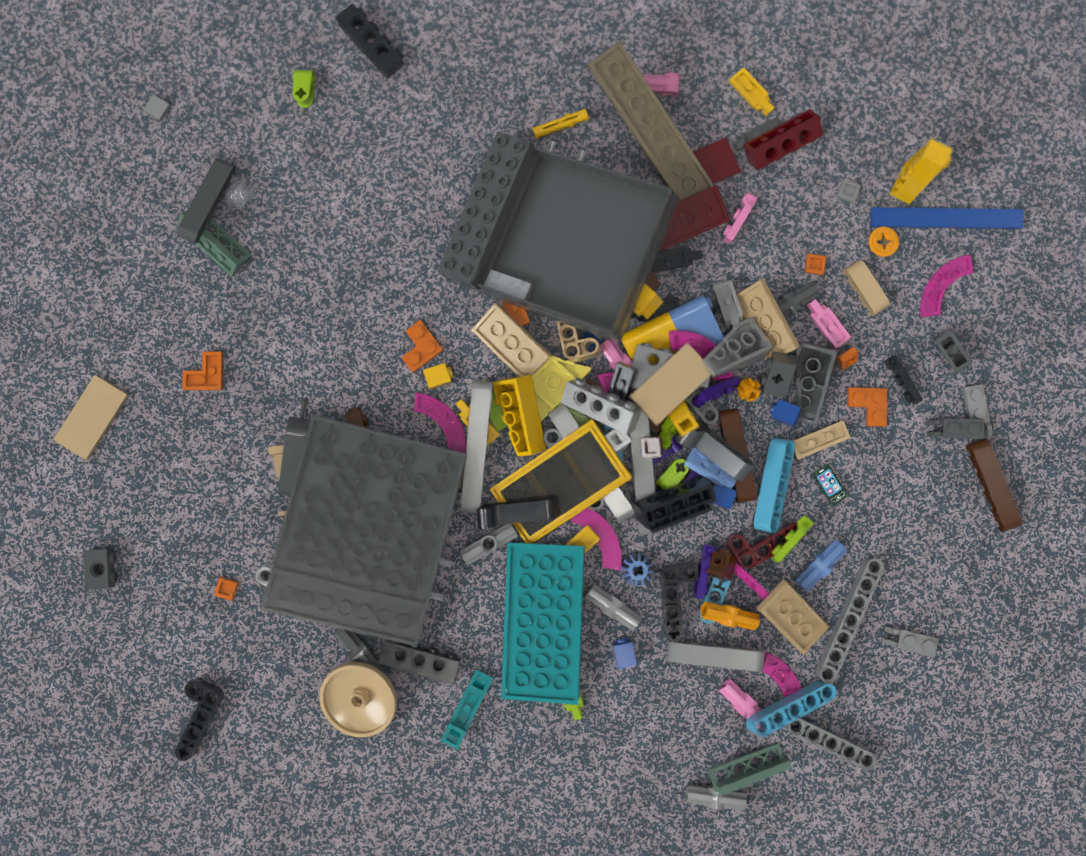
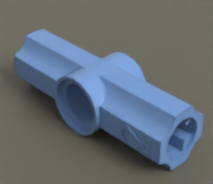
(821, 565)

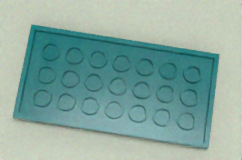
(543, 623)

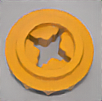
(888, 235)

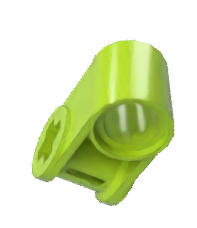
(303, 87)
(670, 477)

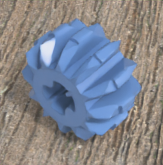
(637, 563)

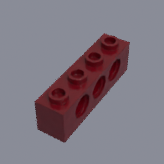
(783, 139)

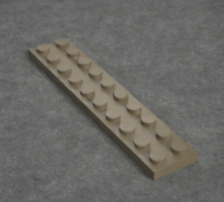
(649, 122)

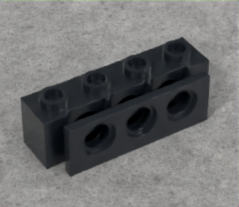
(679, 495)

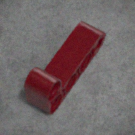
(753, 550)

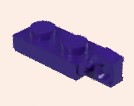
(701, 586)

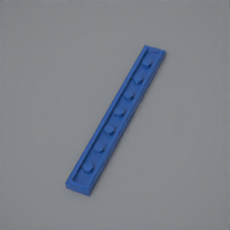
(947, 218)

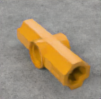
(729, 615)

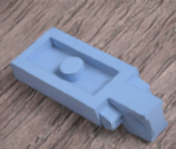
(707, 468)

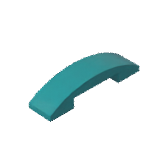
(466, 709)

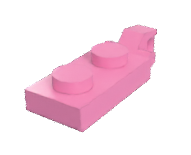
(739, 216)
(828, 324)

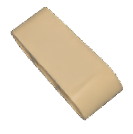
(867, 287)

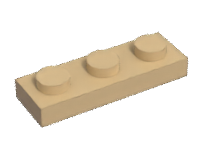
(820, 439)

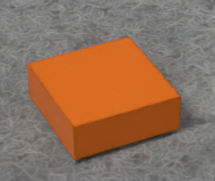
(815, 264)
(848, 358)
(226, 588)

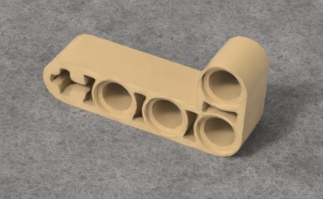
(578, 343)

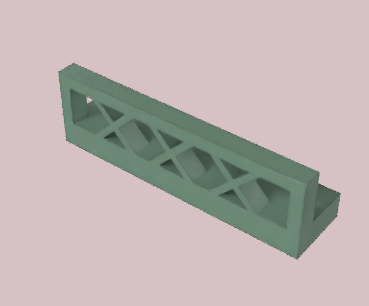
(219, 252)
(750, 776)

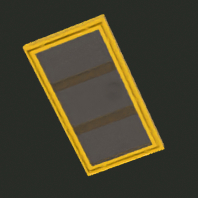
(572, 471)

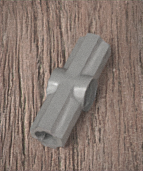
(478, 550)
(613, 607)
(707, 796)

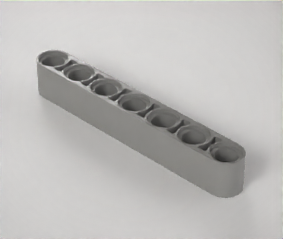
(476, 445)
(641, 466)
(616, 499)
(849, 629)

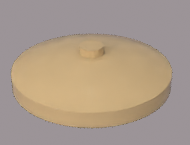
(358, 699)

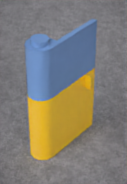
(690, 316)

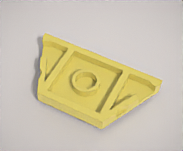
(551, 380)

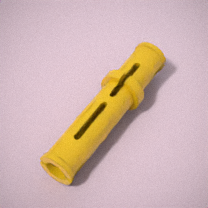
(560, 123)

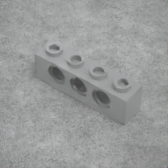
(641, 355)
(574, 398)

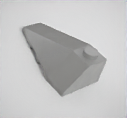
(738, 349)

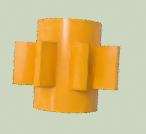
(748, 389)

